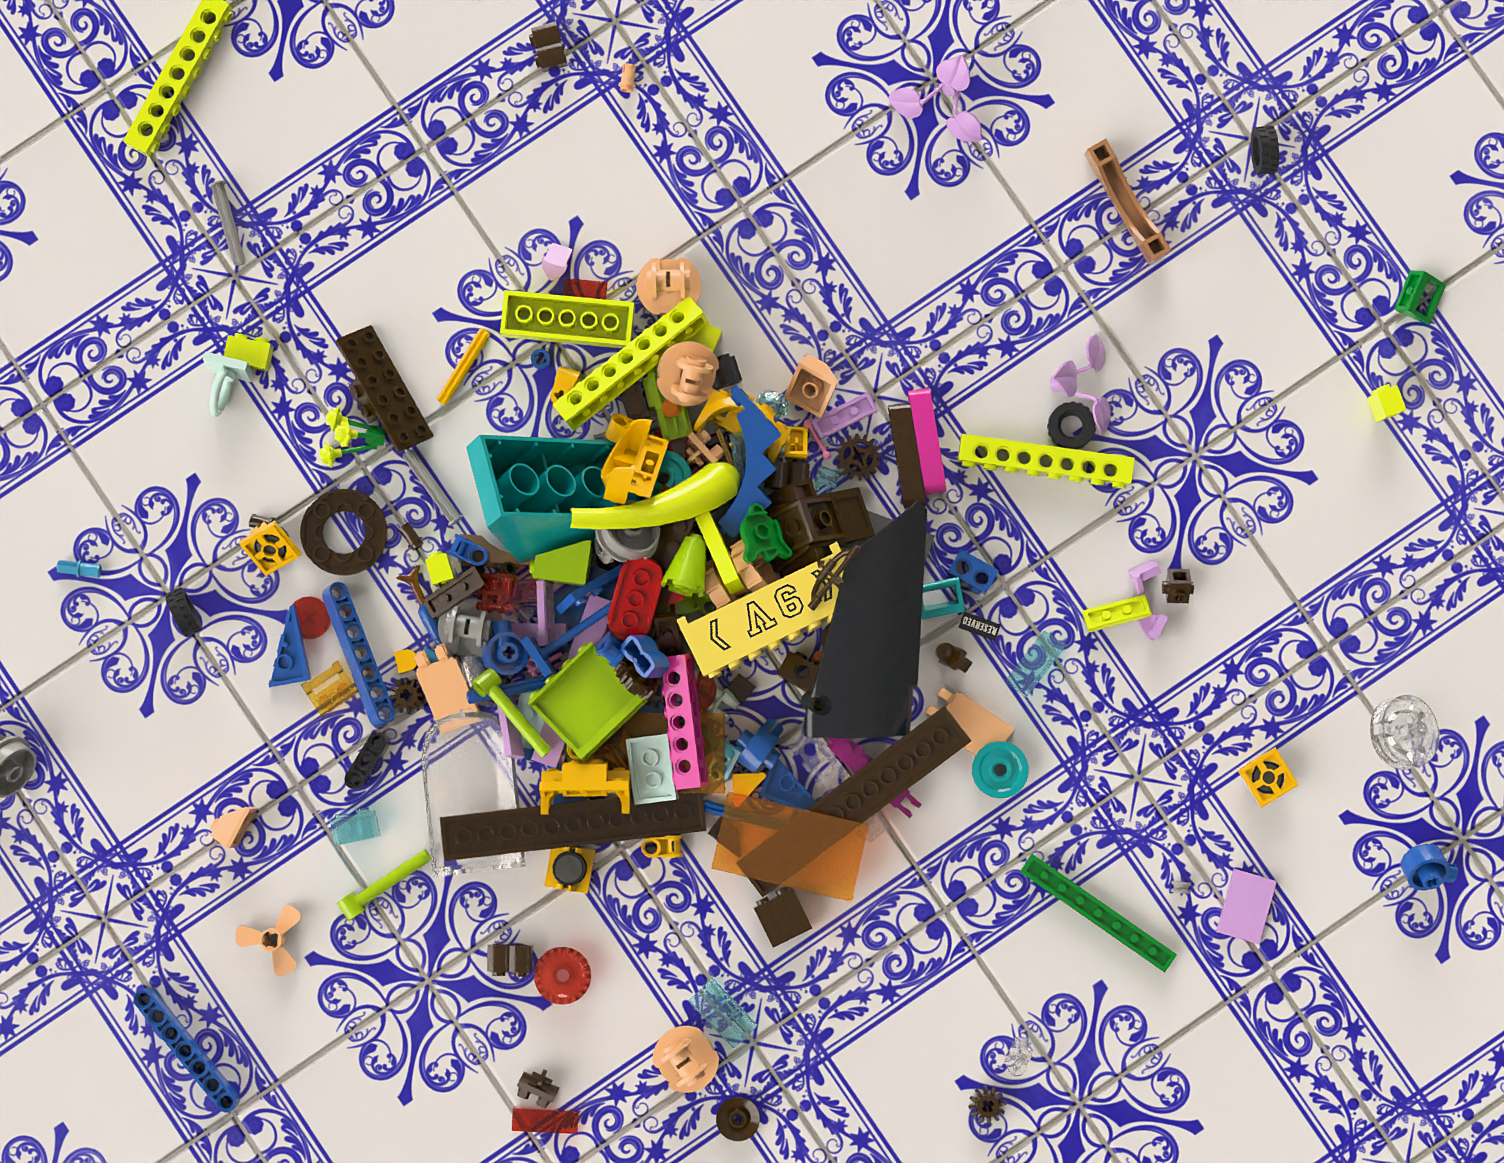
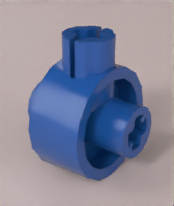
(504, 641)
(759, 747)
(1427, 867)

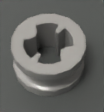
(1180, 887)

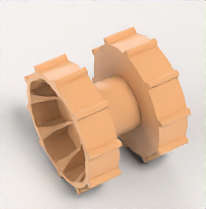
(753, 576)

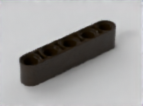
(906, 454)

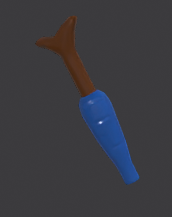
(429, 623)

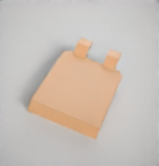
(443, 683)
(974, 719)

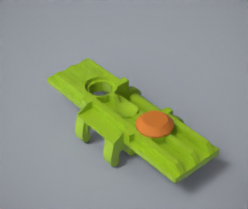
(672, 417)

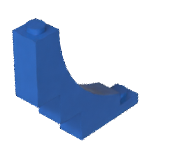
(758, 436)

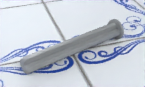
(228, 222)
(432, 487)

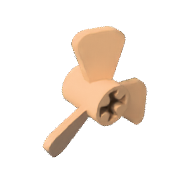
(282, 960)

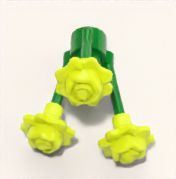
(343, 434)

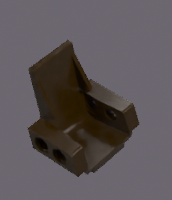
(815, 522)

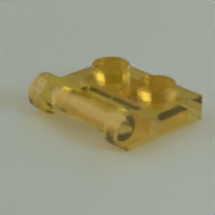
(334, 694)

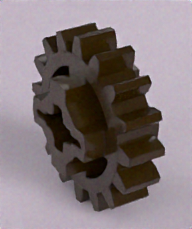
(870, 451)
(634, 681)

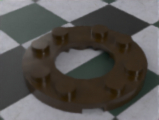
(313, 526)

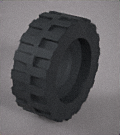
(1265, 150)
(1079, 411)
(183, 612)

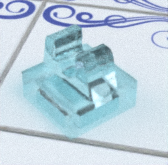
(827, 477)

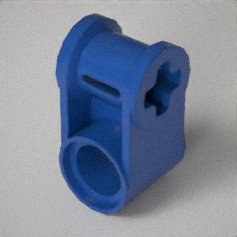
(465, 550)
(610, 648)

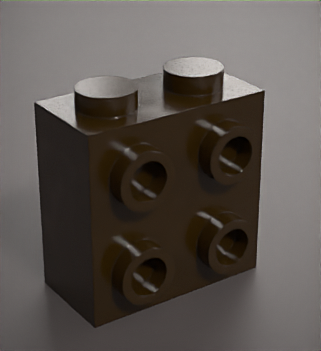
(782, 916)

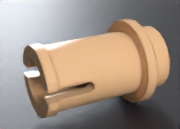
(627, 80)

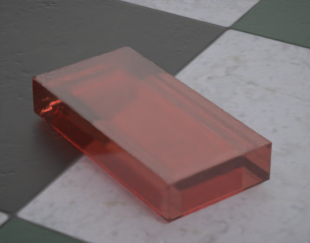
(585, 288)

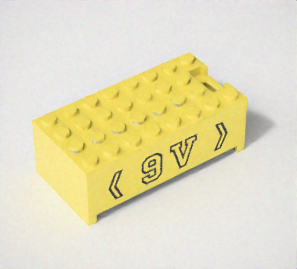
(760, 620)

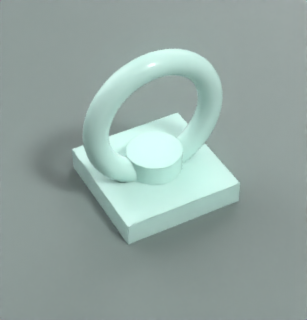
(226, 371)

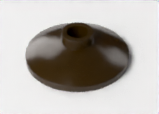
(737, 1130)

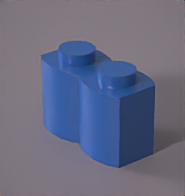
(645, 656)

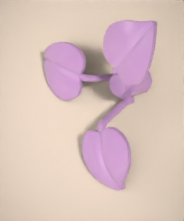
(954, 78)
(1065, 381)

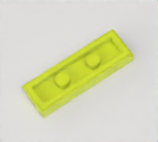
(1116, 613)

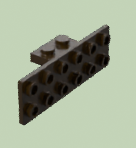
(381, 389)

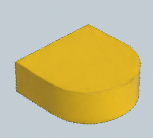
(405, 660)

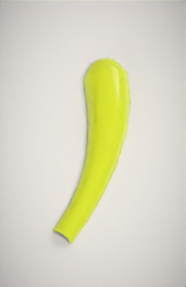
(694, 496)

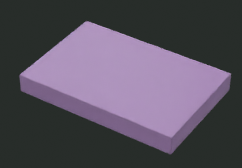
(1246, 906)

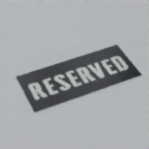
(979, 626)

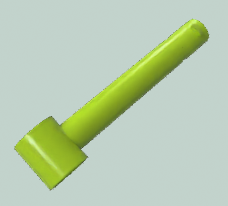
(489, 684)
(353, 904)

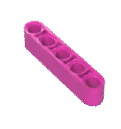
(927, 441)

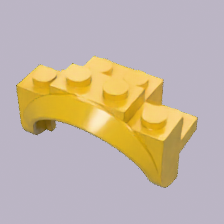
(721, 402)
(633, 463)
(584, 779)

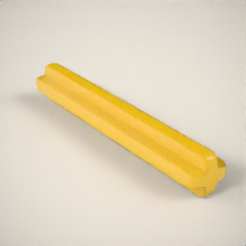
(463, 366)

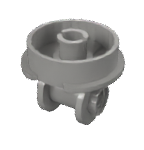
(626, 543)
(466, 628)
(16, 764)

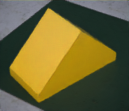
(797, 443)
(747, 782)

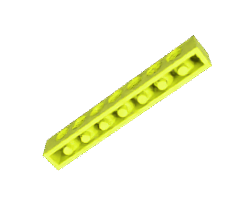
(177, 63)
(630, 363)
(1122, 464)

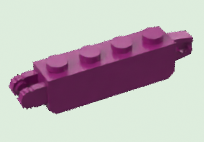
(856, 758)

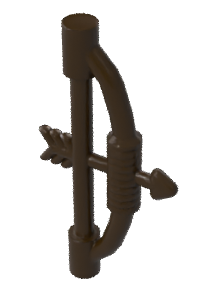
(835, 578)

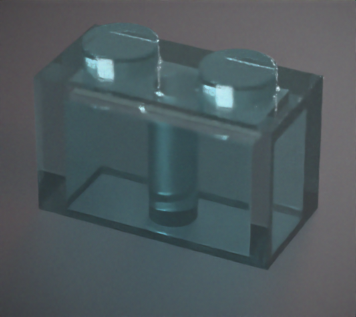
(355, 827)

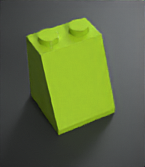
(564, 565)

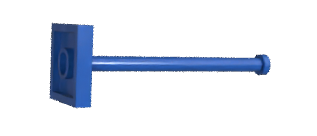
(541, 654)

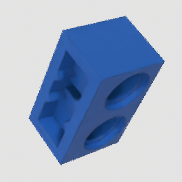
(974, 567)

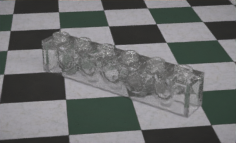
(797, 743)

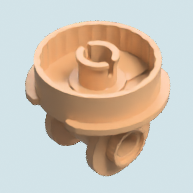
(667, 276)
(698, 373)
(686, 1059)

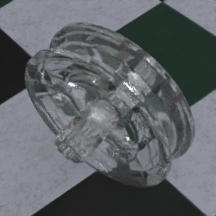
(1392, 742)

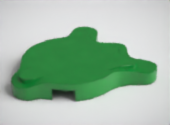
(762, 536)

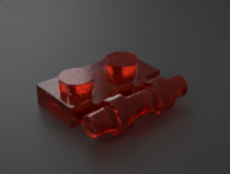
(498, 585)

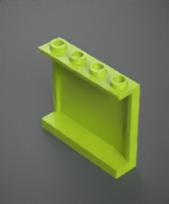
(585, 702)

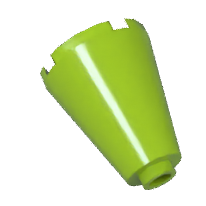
(688, 568)

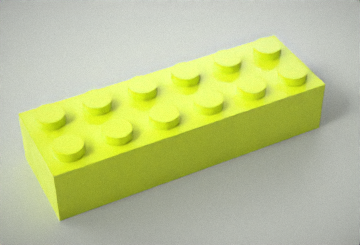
(567, 319)

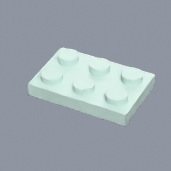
(651, 769)

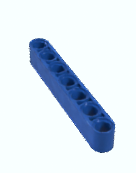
(359, 643)
(196, 1055)

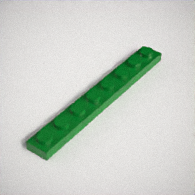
(1098, 913)

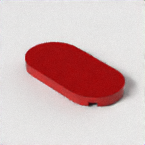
(635, 598)

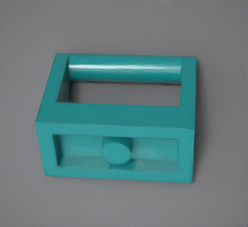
(947, 607)

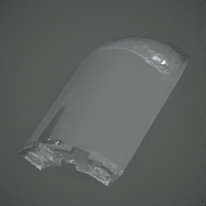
(467, 775)

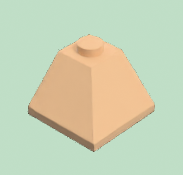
(812, 385)
(232, 826)

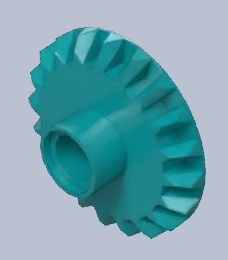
(675, 468)
(1015, 769)

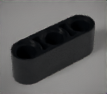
(358, 767)

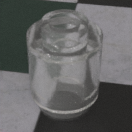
(471, 668)

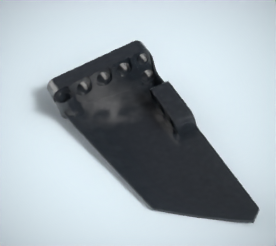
(873, 638)

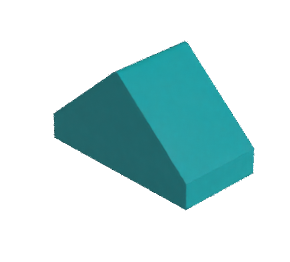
(532, 486)

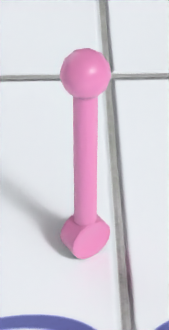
(808, 424)

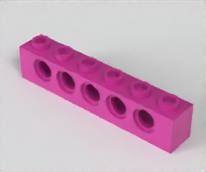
(691, 731)

